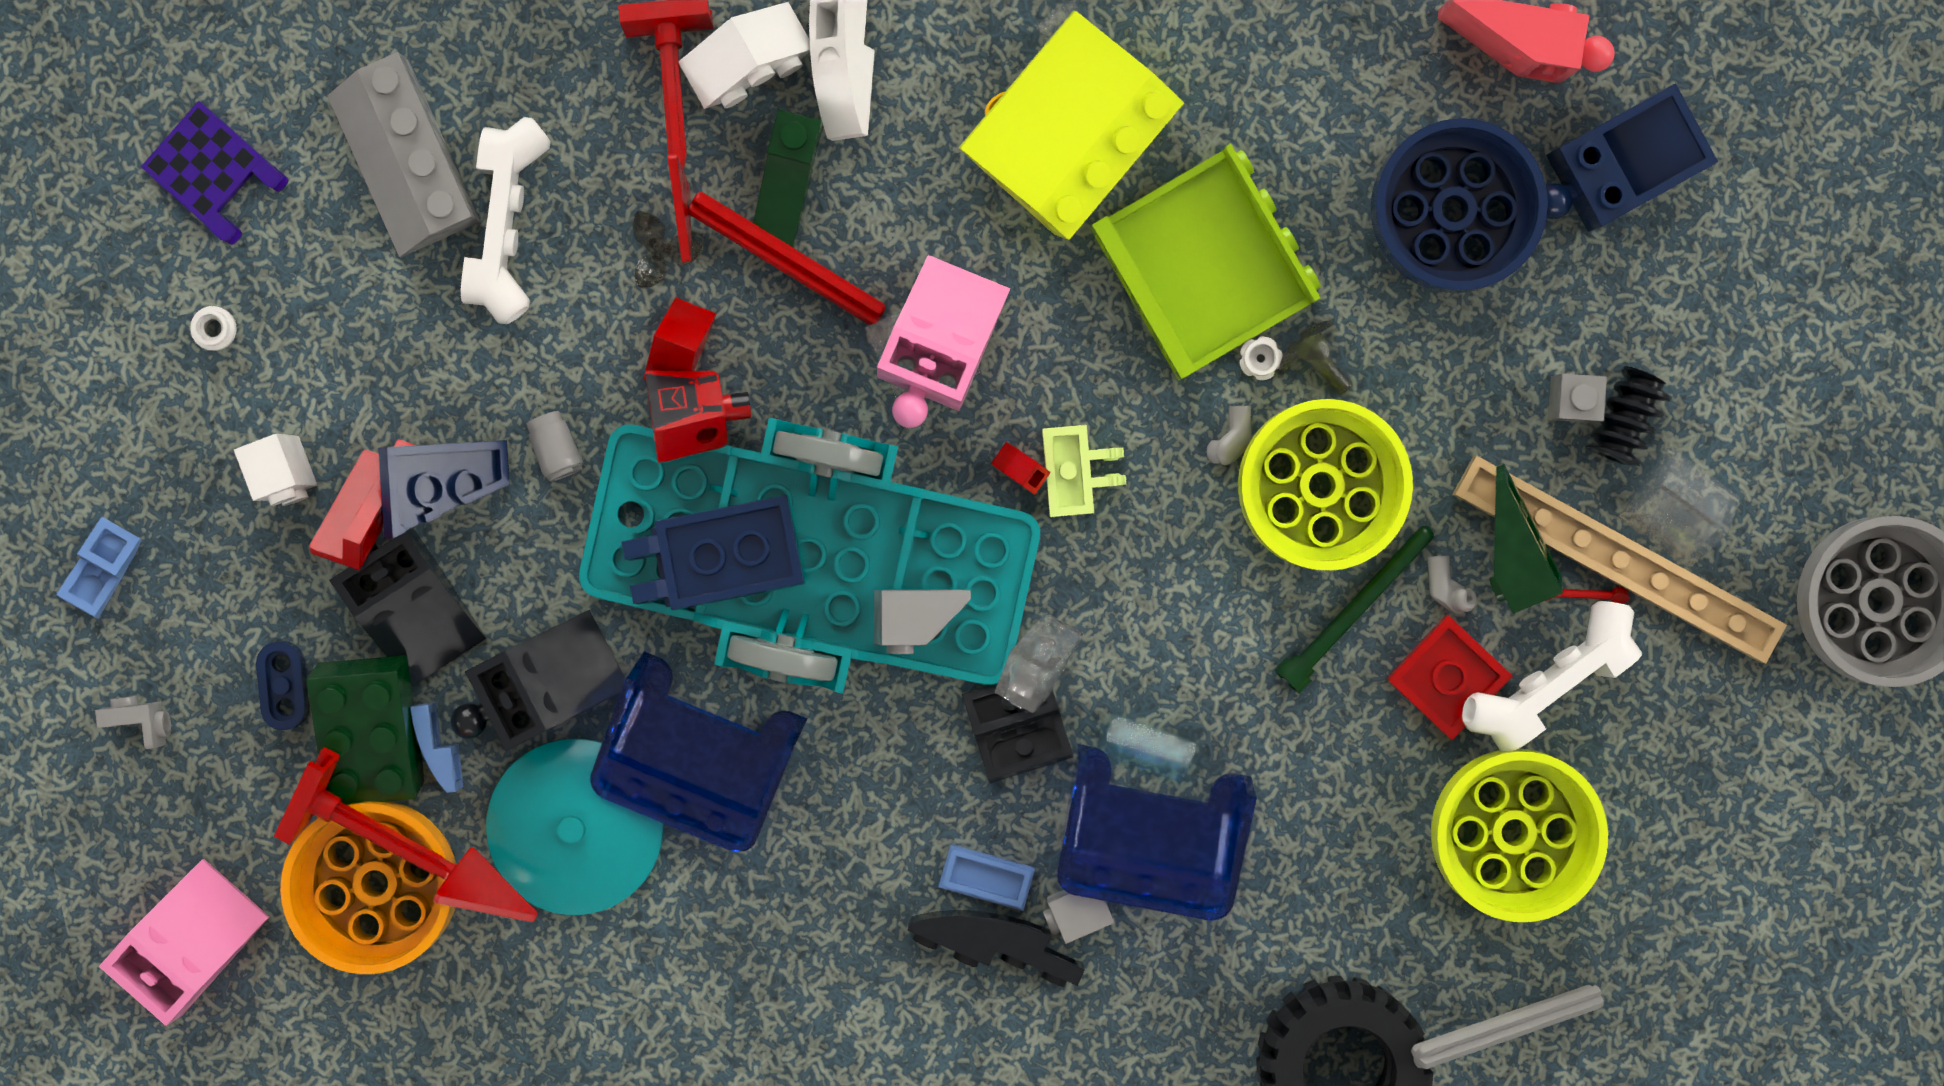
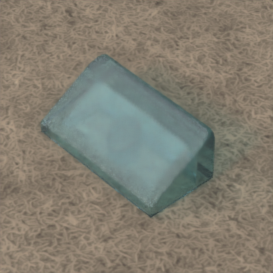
(1148, 747)

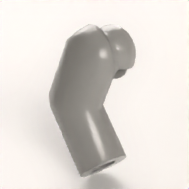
(1234, 442)
(1446, 590)

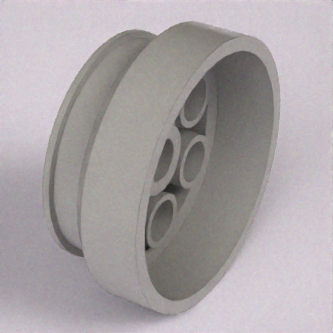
(1901, 656)

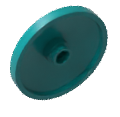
(562, 839)

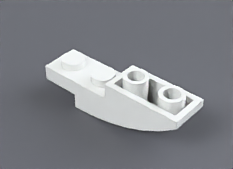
(841, 66)

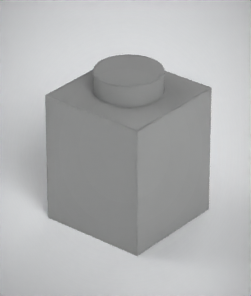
(1577, 398)
(1076, 915)

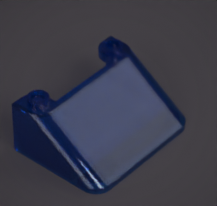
(691, 763)
(1152, 845)

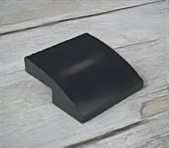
(1020, 748)

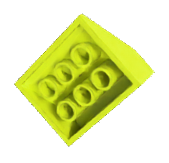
(1071, 125)

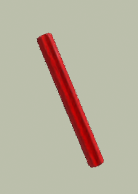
(786, 258)

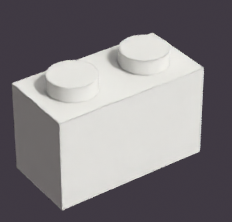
(276, 469)

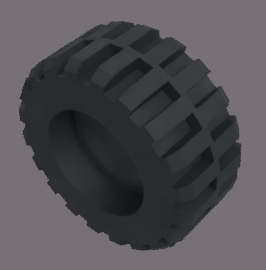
(1335, 1006)

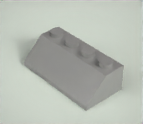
(402, 154)

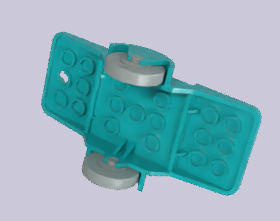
(852, 539)

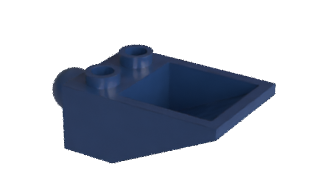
(1631, 158)

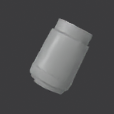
(554, 446)

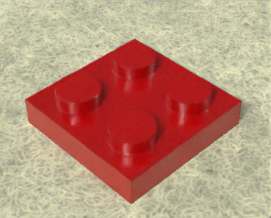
(1444, 673)

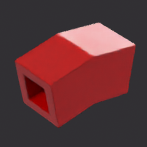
(1020, 468)

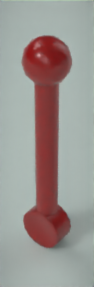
(1616, 595)

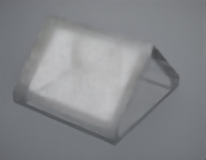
(1681, 508)

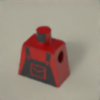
(691, 412)

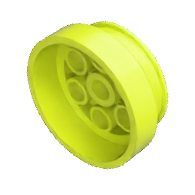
(1384, 480)
(1569, 862)

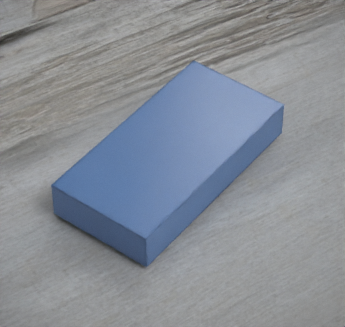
(986, 877)

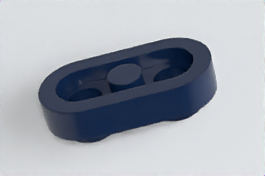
(280, 685)

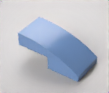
(100, 568)
(441, 760)

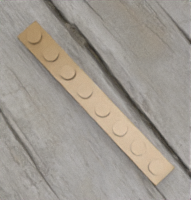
(1631, 565)

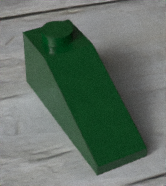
(1522, 561)

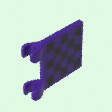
(206, 166)

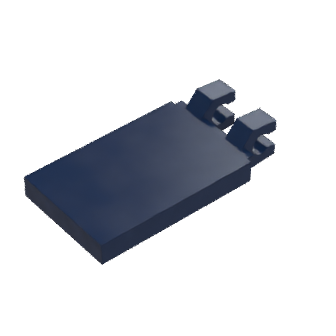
(720, 554)

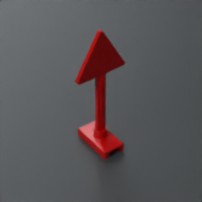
(666, 22)
(467, 885)

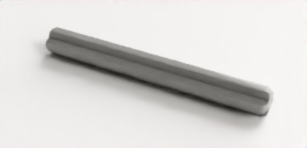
(1506, 1026)

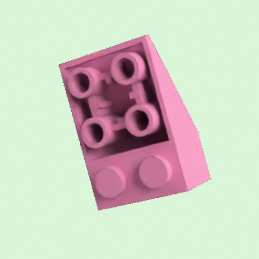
(184, 942)

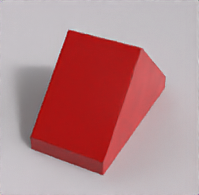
(680, 338)

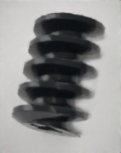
(1629, 416)

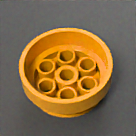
(334, 931)

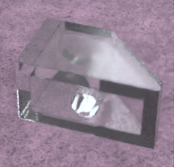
(1037, 662)

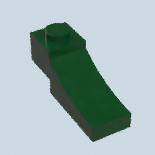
(787, 174)

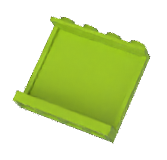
(1206, 261)

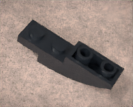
(980, 933)

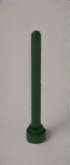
(1299, 668)

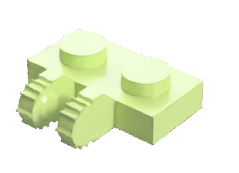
(1070, 477)

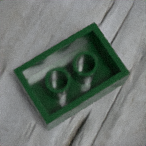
(366, 718)

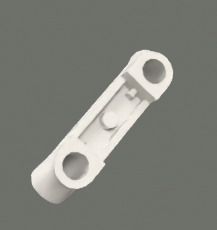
(487, 279)
(1605, 652)

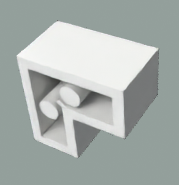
(746, 54)

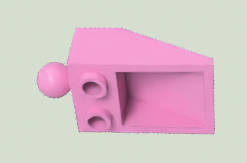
(943, 334)

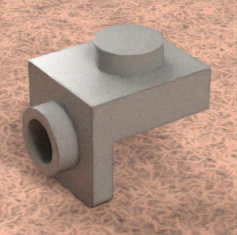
(126, 711)

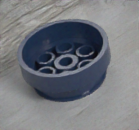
(1509, 177)

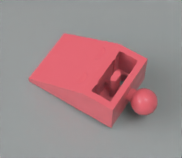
(1530, 38)

